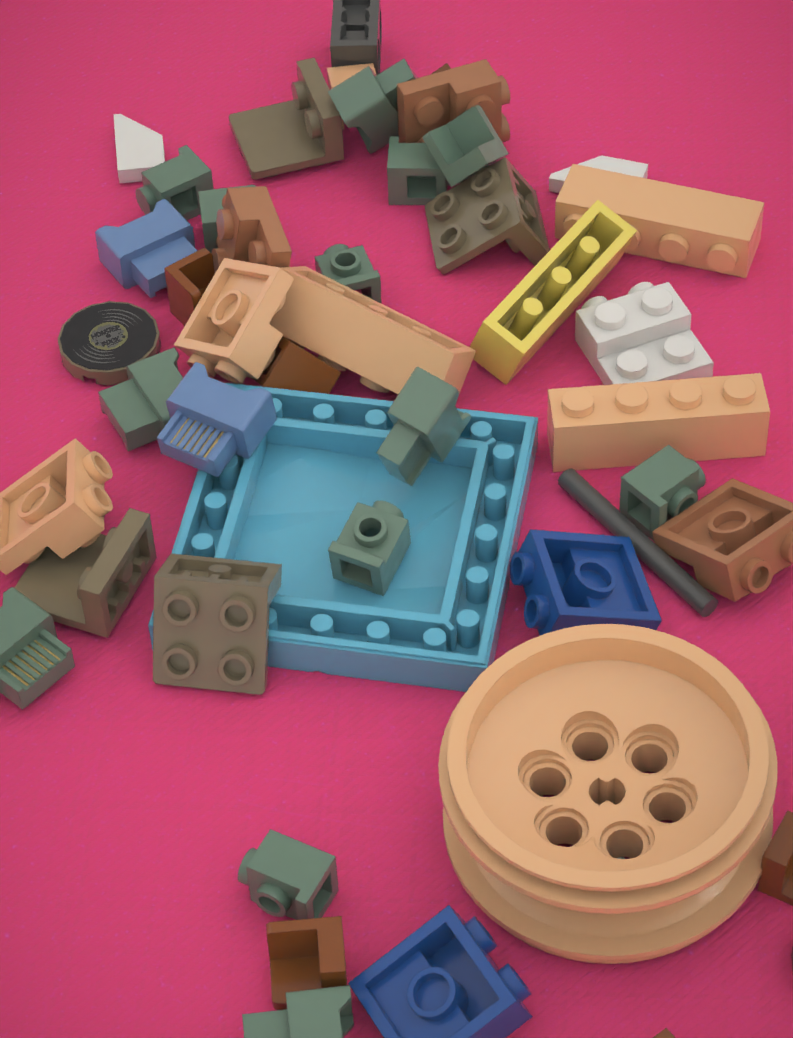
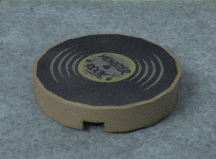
(106, 339)

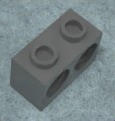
(356, 33)

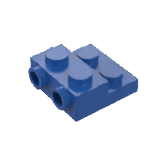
(581, 581)
(443, 984)

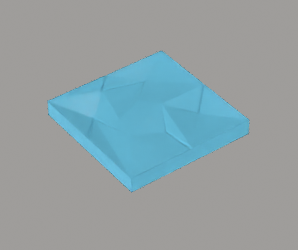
(297, 494)

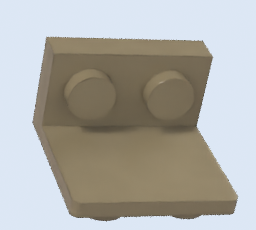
(291, 132)
(484, 212)
(95, 581)
(213, 623)

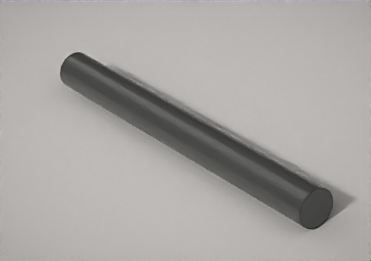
(644, 547)

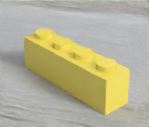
(551, 292)

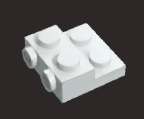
(641, 337)

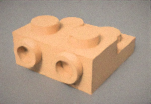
(232, 320)
(54, 506)

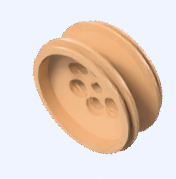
(635, 708)

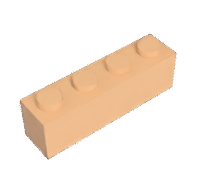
(670, 219)
(365, 335)
(636, 420)

